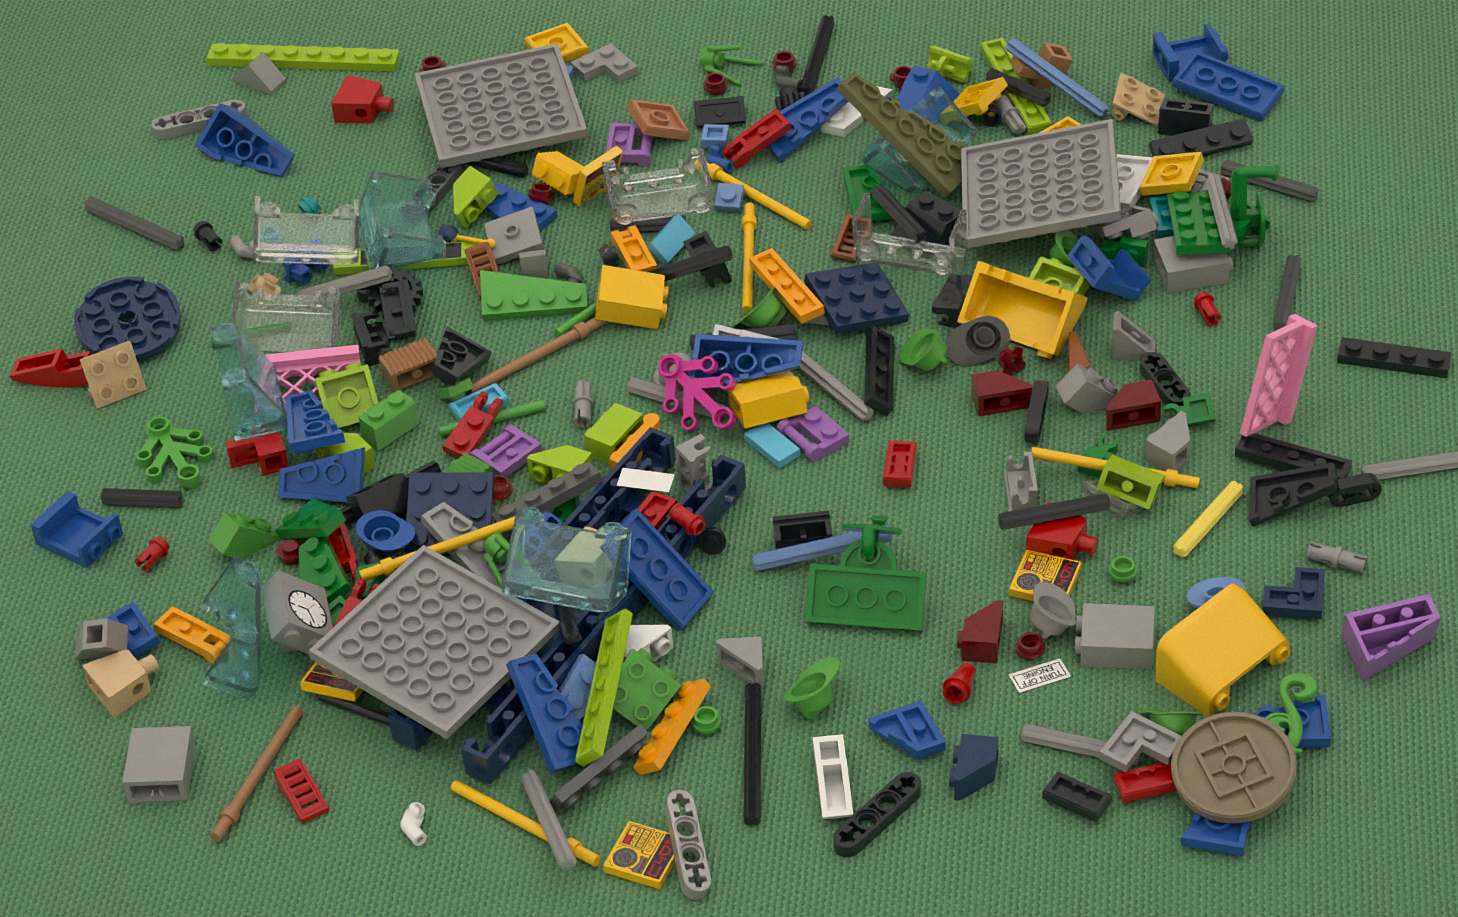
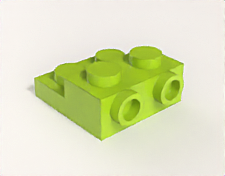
(1059, 275)
(346, 393)

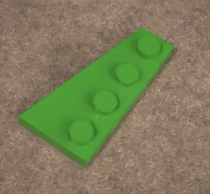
(527, 296)

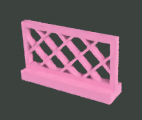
(311, 362)
(1279, 375)

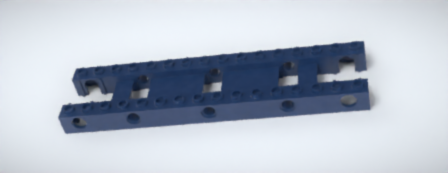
(509, 725)

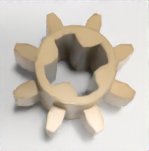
(266, 282)

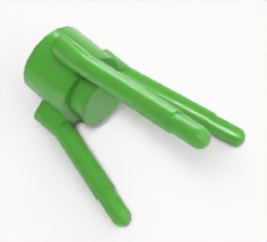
(712, 58)
(497, 550)

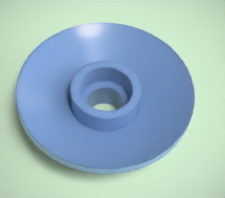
(1206, 589)

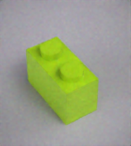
(611, 431)
(1130, 482)

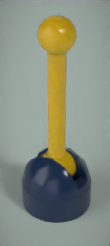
(451, 234)

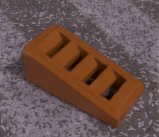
(841, 239)
(478, 256)
(1076, 353)

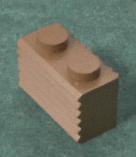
(408, 364)

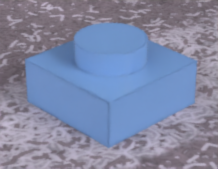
(714, 135)
(729, 197)

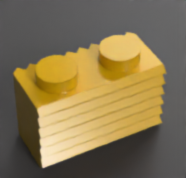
(557, 171)

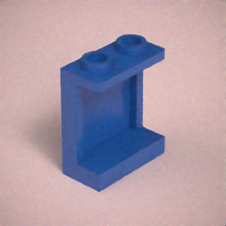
(1175, 54)
(1116, 276)
(75, 531)

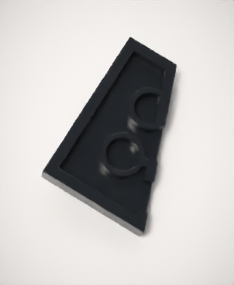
(458, 357)
(1290, 489)

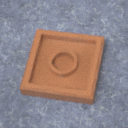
(658, 119)

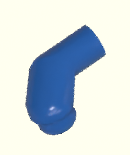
(715, 156)

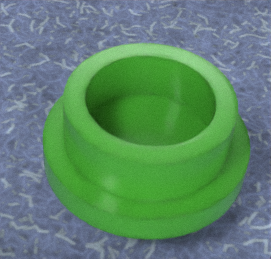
(1123, 569)
(706, 720)

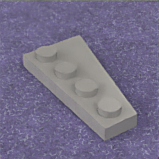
(448, 523)

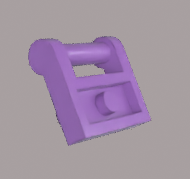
(624, 136)
(817, 427)
(507, 451)

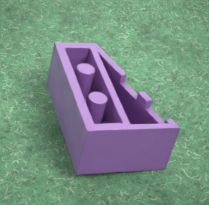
(1389, 632)

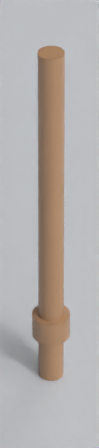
(578, 332)
(231, 813)

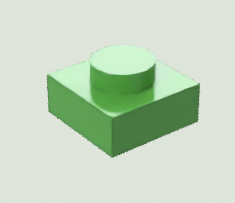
(455, 392)

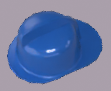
(384, 531)

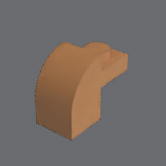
(1052, 53)

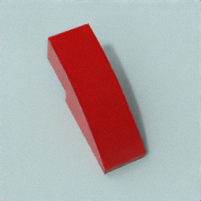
(51, 369)

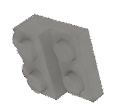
(1135, 223)

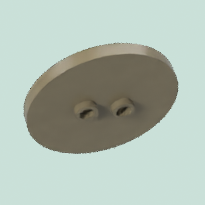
(1234, 767)

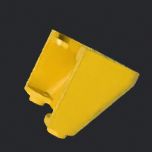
(1030, 309)
(1217, 648)

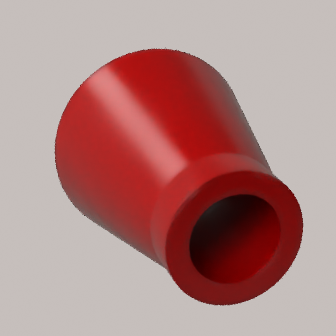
(959, 685)

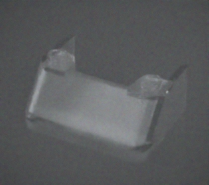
(305, 235)
(906, 252)

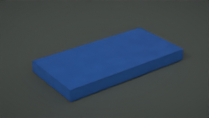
(1228, 86)
(663, 573)

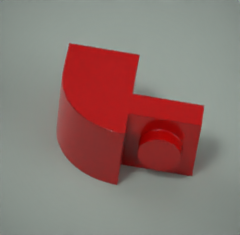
(264, 449)

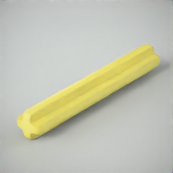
(1208, 519)

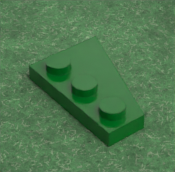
(861, 180)
(311, 520)
(322, 567)

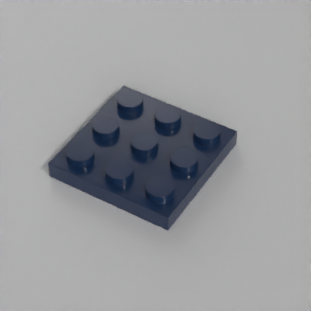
(857, 297)
(464, 491)

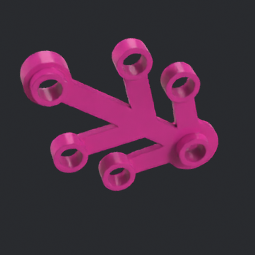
(693, 390)

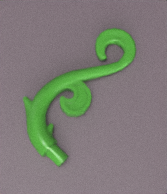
(1291, 718)

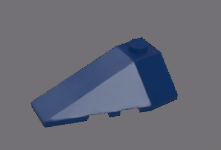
(920, 83)
(241, 141)
(746, 356)

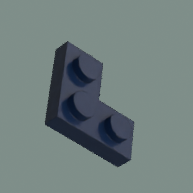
(1301, 601)

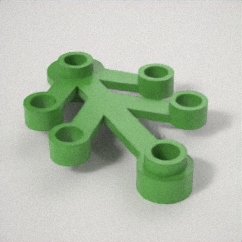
(162, 430)

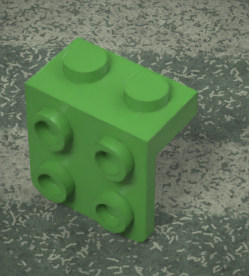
(643, 688)

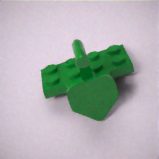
(1194, 219)
(869, 590)

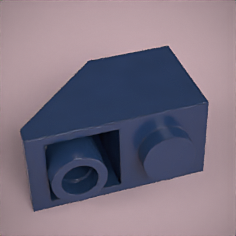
(976, 764)

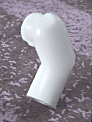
(411, 823)

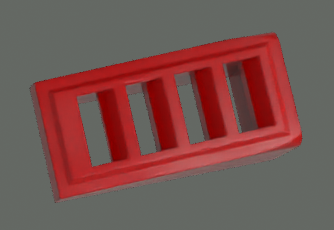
(293, 775)

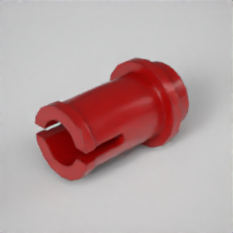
(1205, 304)
(692, 523)
(157, 548)

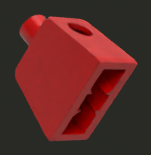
(360, 101)
(1062, 537)

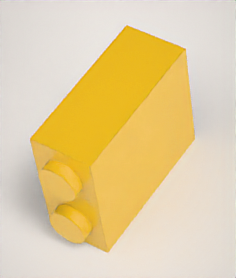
(631, 297)
(768, 399)

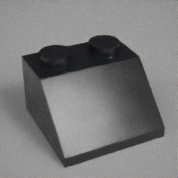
(933, 215)

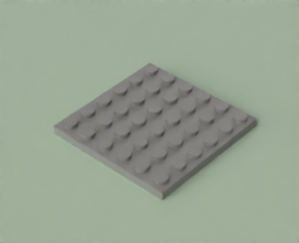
(500, 105)
(1040, 183)
(433, 641)

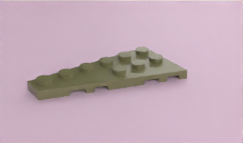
(911, 134)

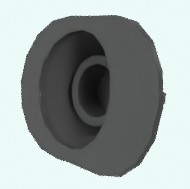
(978, 341)

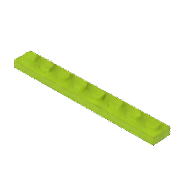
(306, 57)

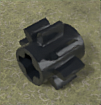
(787, 97)

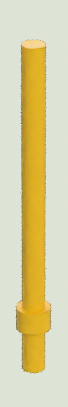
(716, 173)
(748, 225)
(1171, 476)
(389, 565)
(520, 820)

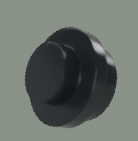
(609, 255)
(712, 540)

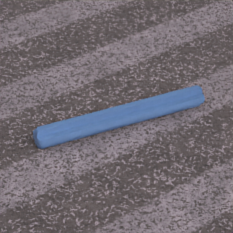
(1057, 78)
(809, 550)

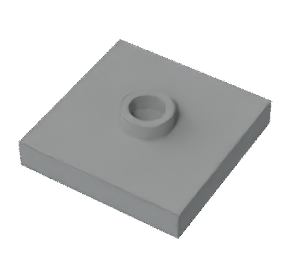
(514, 235)

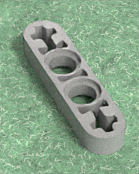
(173, 124)
(683, 844)

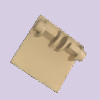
(1136, 99)
(113, 374)

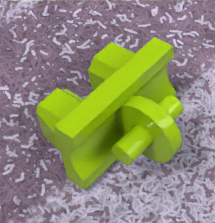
(950, 64)

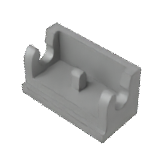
(692, 462)
(1021, 483)

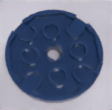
(150, 305)

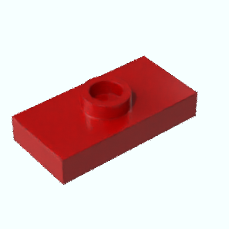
(900, 463)
(1144, 782)

